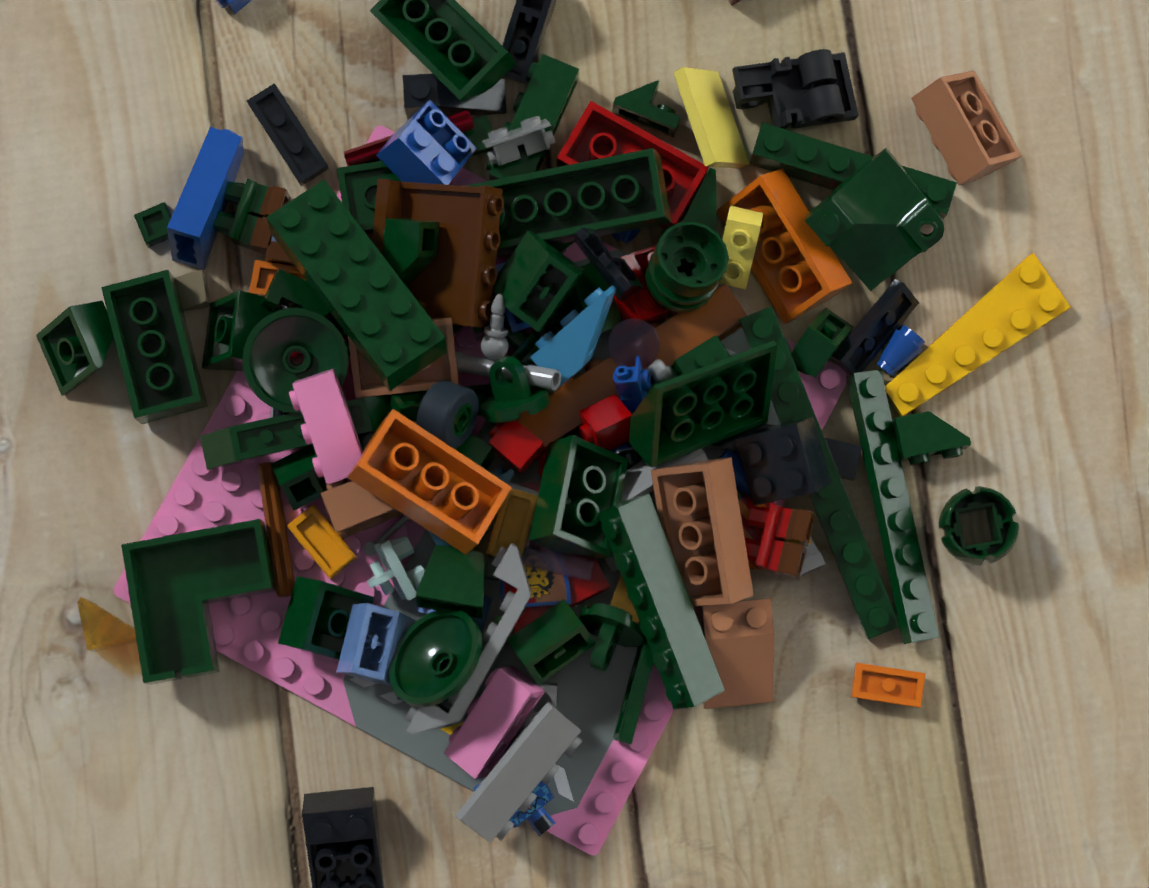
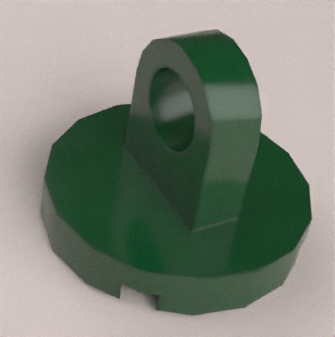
(512, 397)
(612, 628)

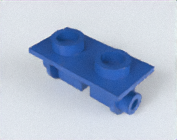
(632, 384)

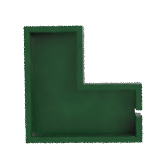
(177, 579)

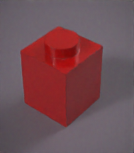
(605, 423)
(515, 444)

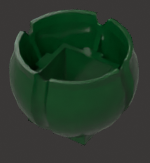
(1000, 519)

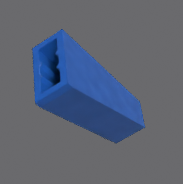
(193, 220)

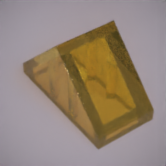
(102, 628)

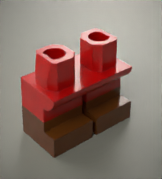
(783, 525)

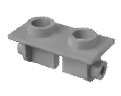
(530, 134)

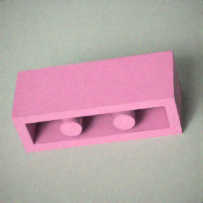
(327, 424)
(493, 721)

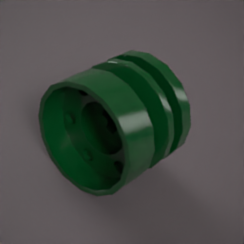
(686, 267)

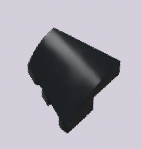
(612, 270)

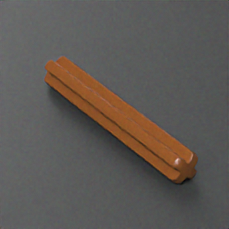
(276, 530)

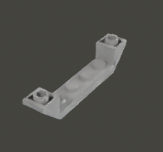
(511, 570)

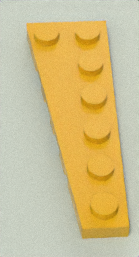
(996, 322)

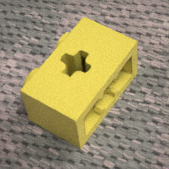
(741, 240)

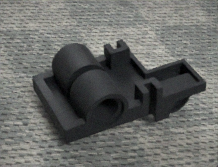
(800, 90)

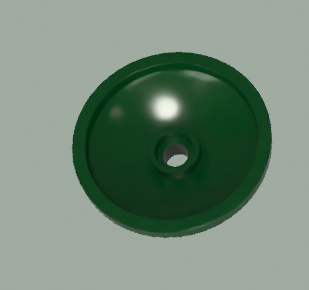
(270, 347)
(435, 657)

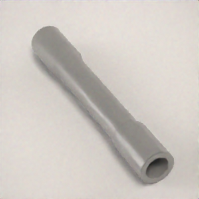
(536, 375)

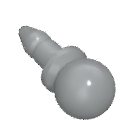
(494, 343)

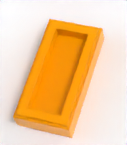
(322, 541)

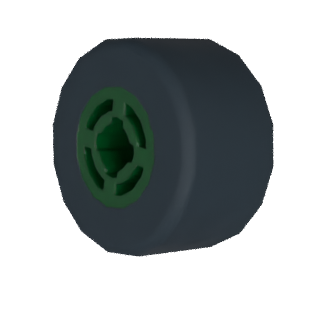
(448, 412)

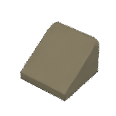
(193, 290)

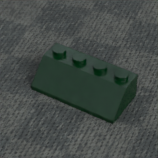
(447, 43)

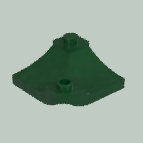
(876, 220)

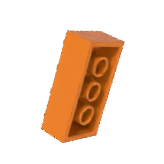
(429, 482)

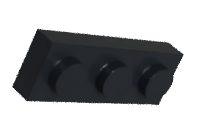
(287, 134)
(876, 328)

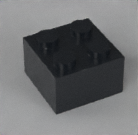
(783, 461)

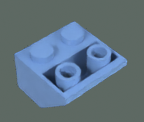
(371, 642)

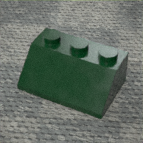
(573, 489)

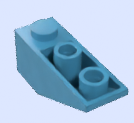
(578, 339)

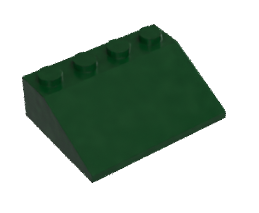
(704, 405)

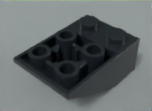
(343, 839)

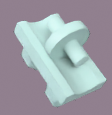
(390, 555)

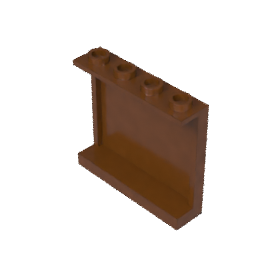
(464, 271)

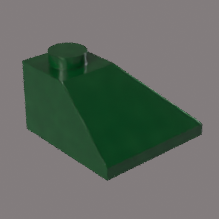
(76, 344)

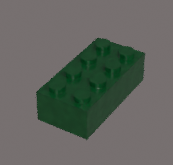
(154, 347)

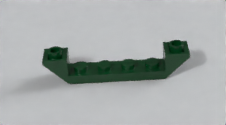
(282, 433)

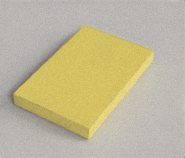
(711, 118)

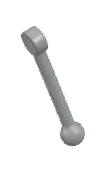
(369, 549)

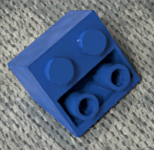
(427, 148)

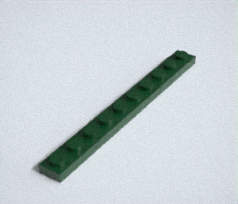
(832, 501)

